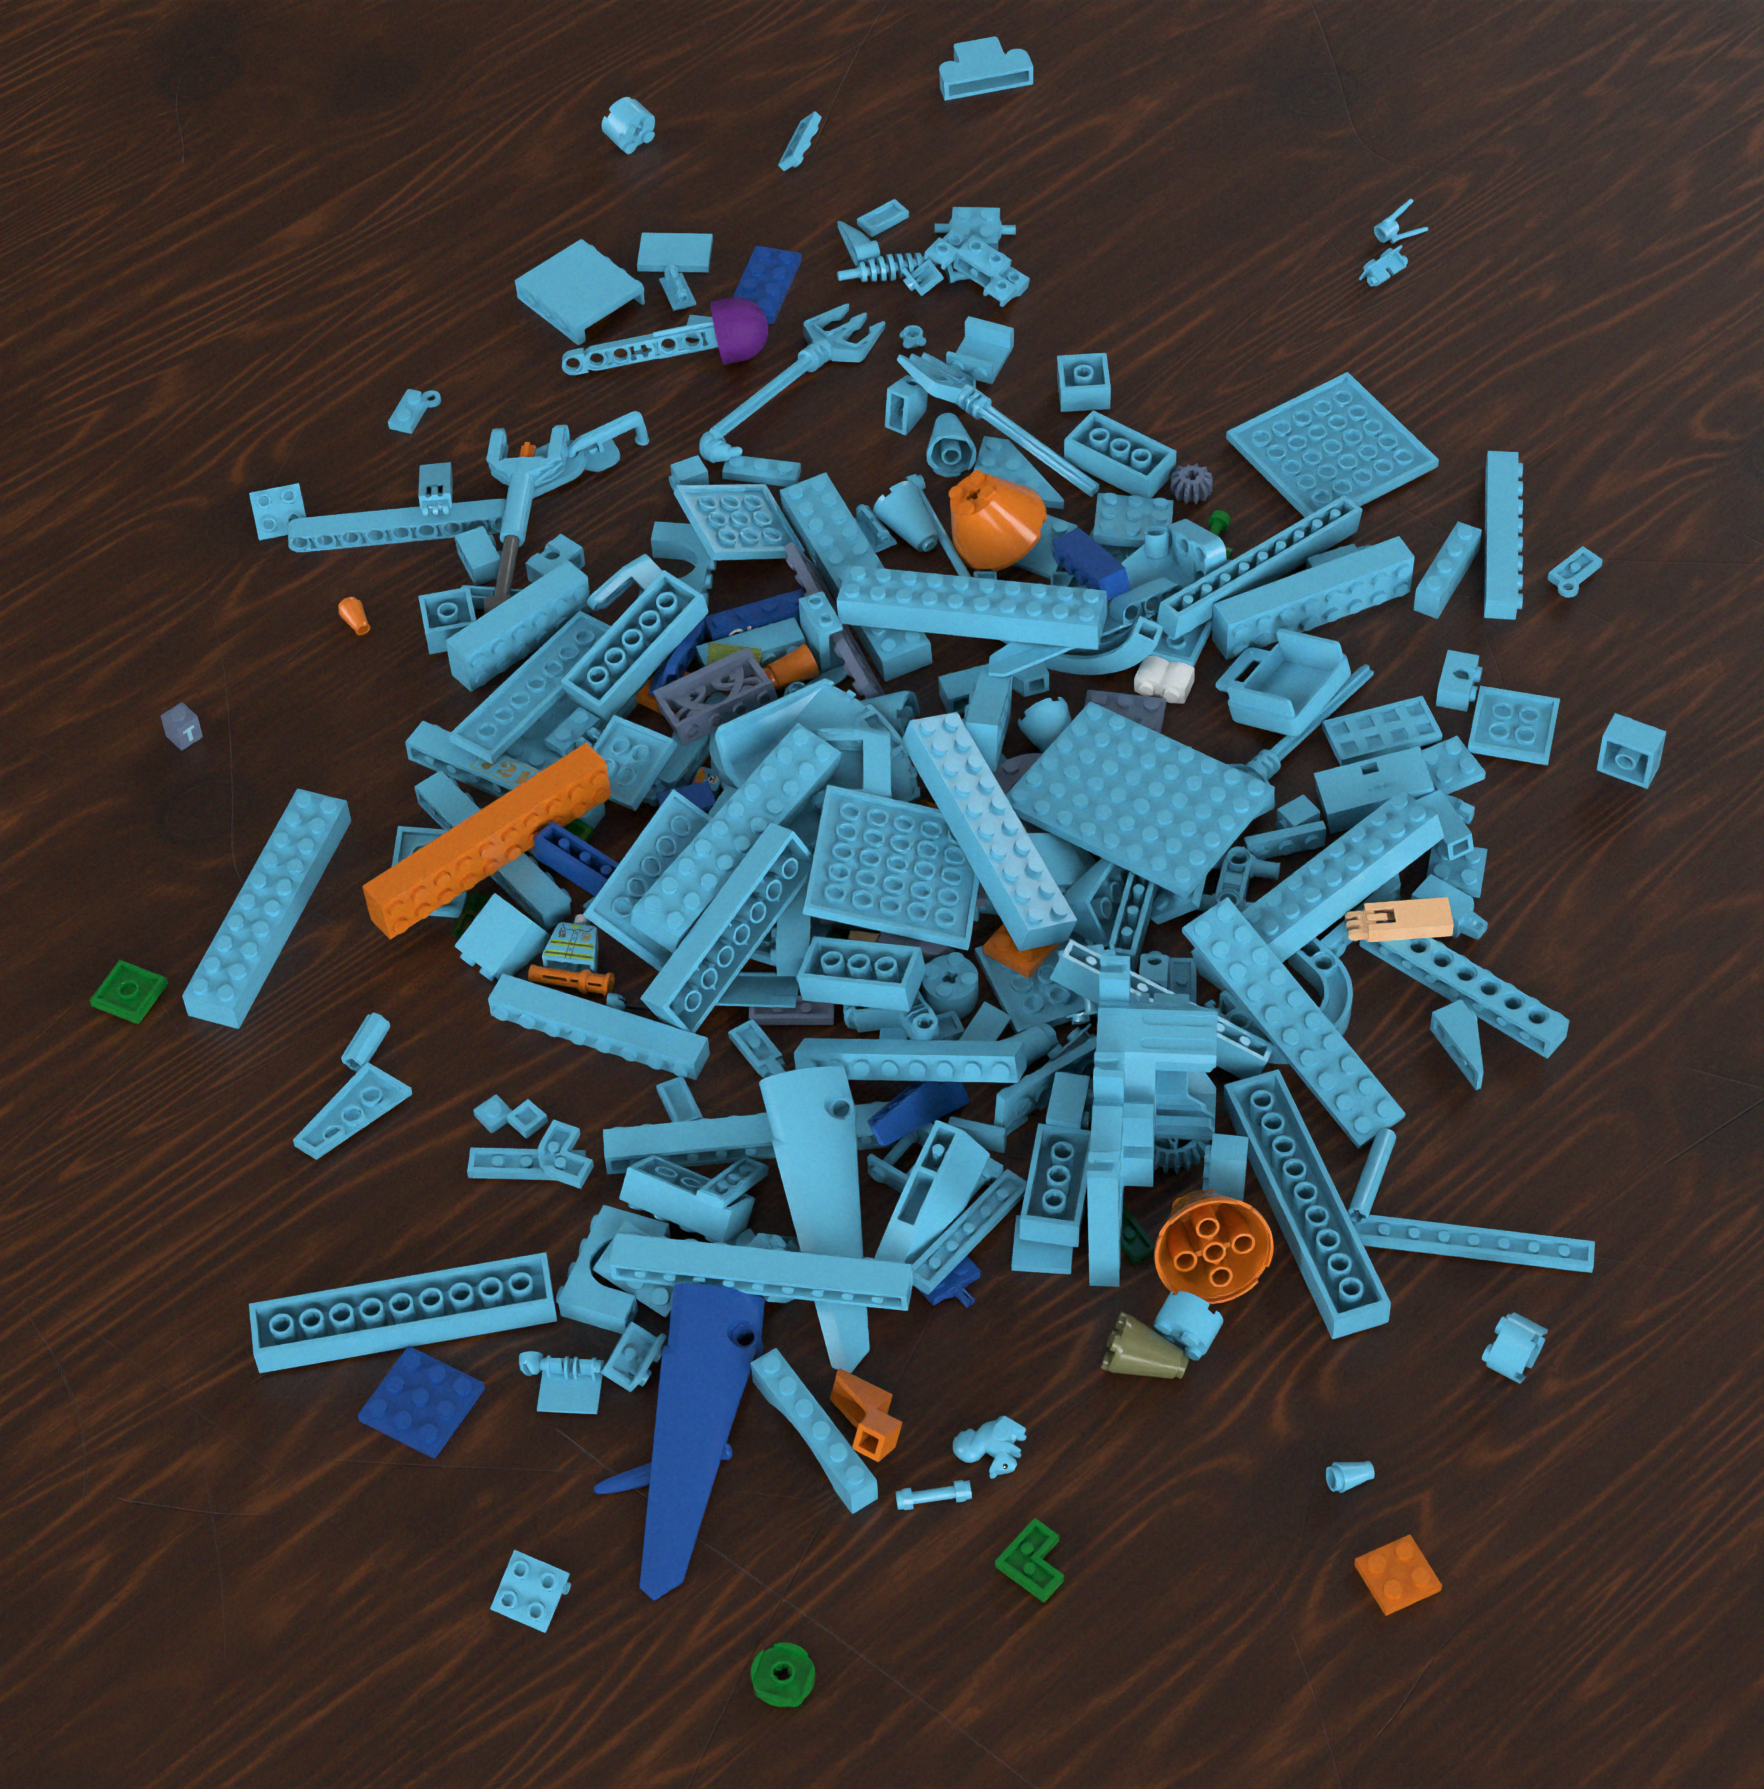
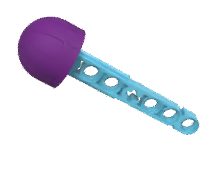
(736, 329)

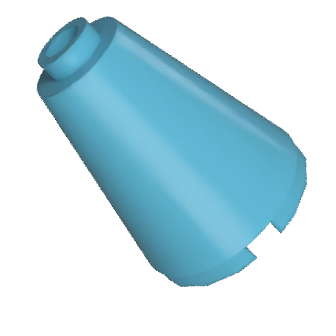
(950, 447)
(907, 516)
(896, 708)
(1045, 722)

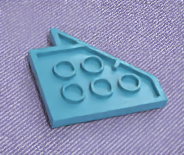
(1004, 460)

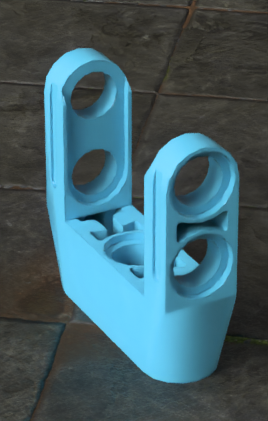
(639, 571)
(876, 758)

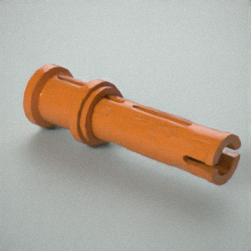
(584, 981)

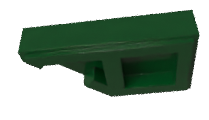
(469, 913)

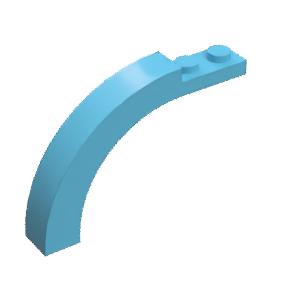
(1113, 653)

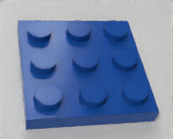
(421, 1402)

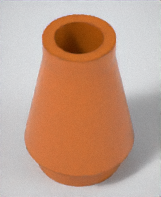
(353, 614)

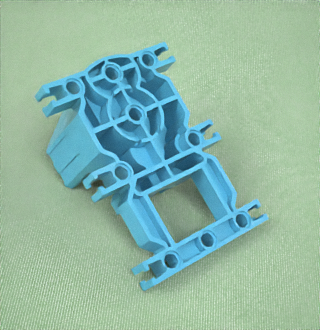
(1144, 1088)

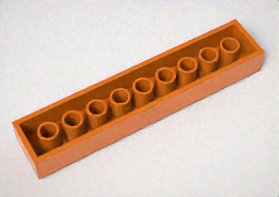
(486, 841)

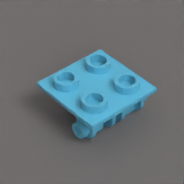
(275, 509)
(570, 1385)
(530, 1591)

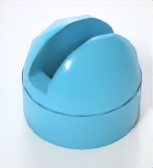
(530, 1362)

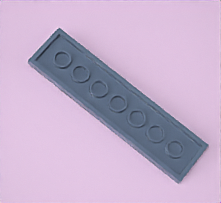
(846, 644)

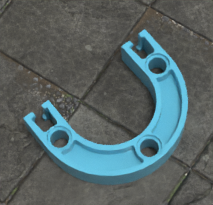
(1323, 972)

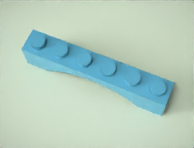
(840, 1462)

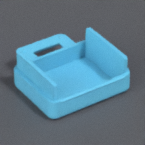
(1288, 683)

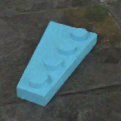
(351, 1109)

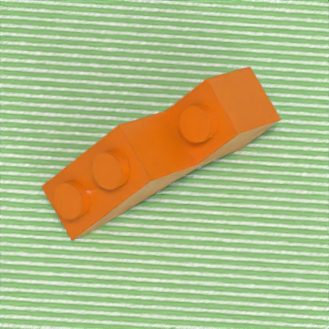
(867, 1410)

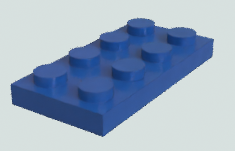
(768, 279)

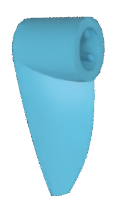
(858, 244)

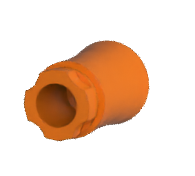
(791, 668)

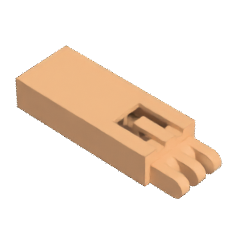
(1413, 920)

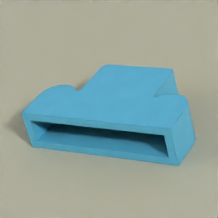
(984, 68)

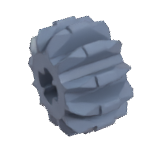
(1191, 483)

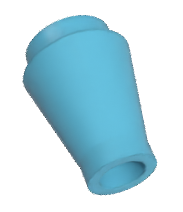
(1346, 1475)

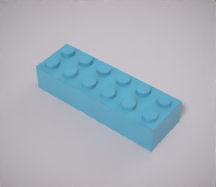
(517, 626)
(634, 646)

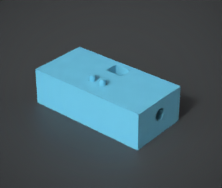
(1360, 788)

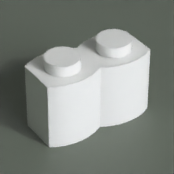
(1164, 679)

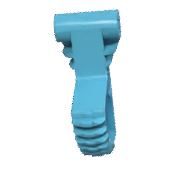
(919, 1022)

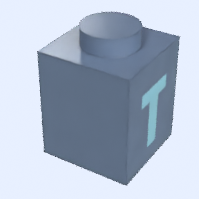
(181, 726)

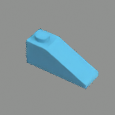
(1459, 1035)

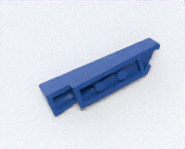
(680, 659)
(915, 1108)

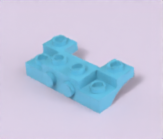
(981, 264)

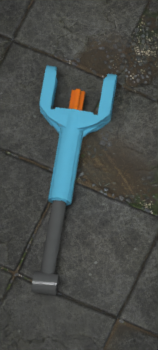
(522, 476)

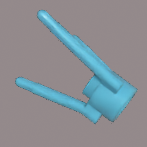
(1389, 227)

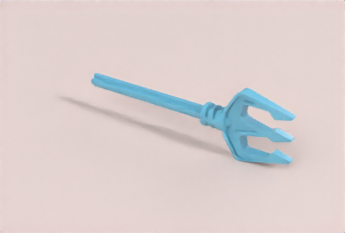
(821, 347)
(959, 388)
(1268, 761)

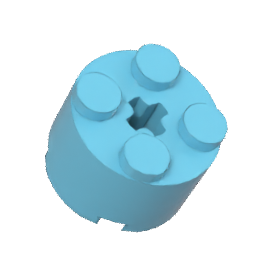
(629, 124)
(951, 984)
(1188, 1323)
(1515, 1347)

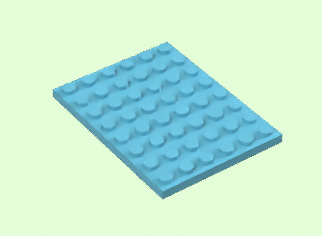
(1138, 799)

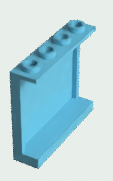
(577, 289)

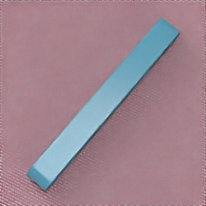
(392, 526)

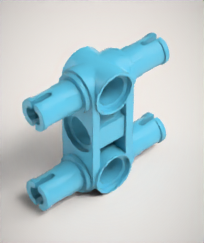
(1236, 869)

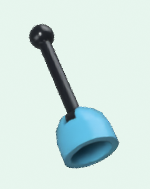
(618, 1002)

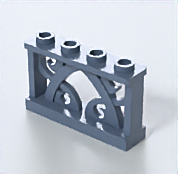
(722, 675)

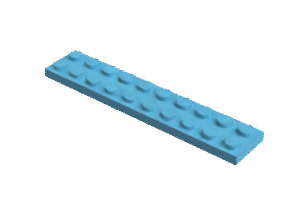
(1293, 1022)

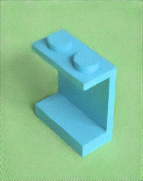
(982, 349)

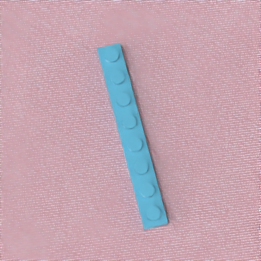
(1477, 1243)

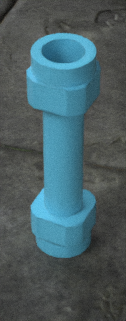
(906, 1498)

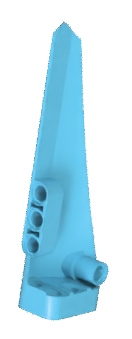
(1158, 569)
(822, 1186)

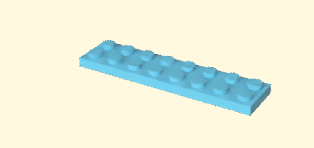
(527, 691)

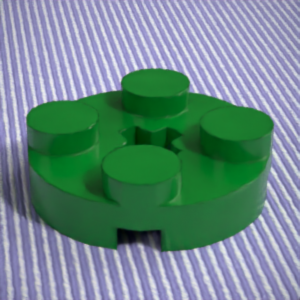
(788, 1691)

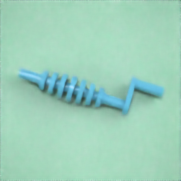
(891, 267)

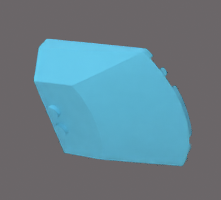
(753, 736)

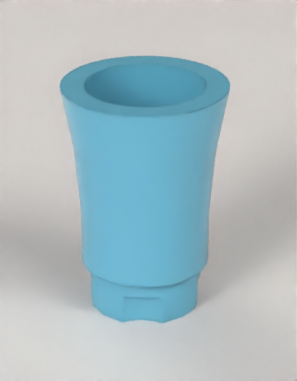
(1037, 1041)

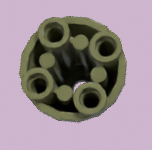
(1142, 1351)

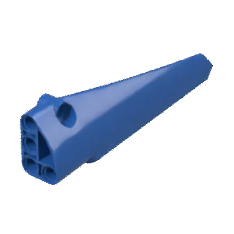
(696, 1406)

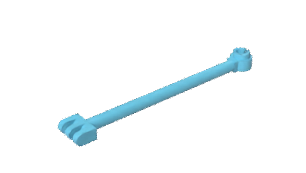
(942, 535)

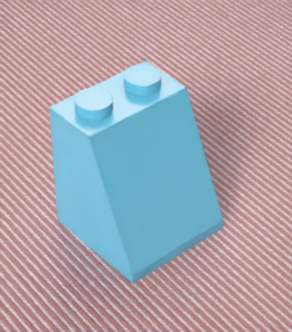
(501, 940)

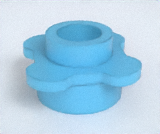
(912, 337)

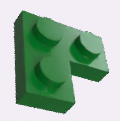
(1025, 1562)

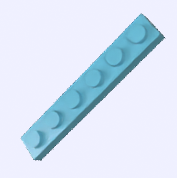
(967, 1231)

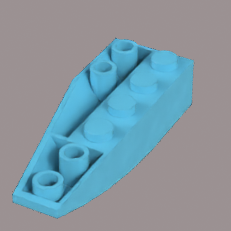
(933, 1193)

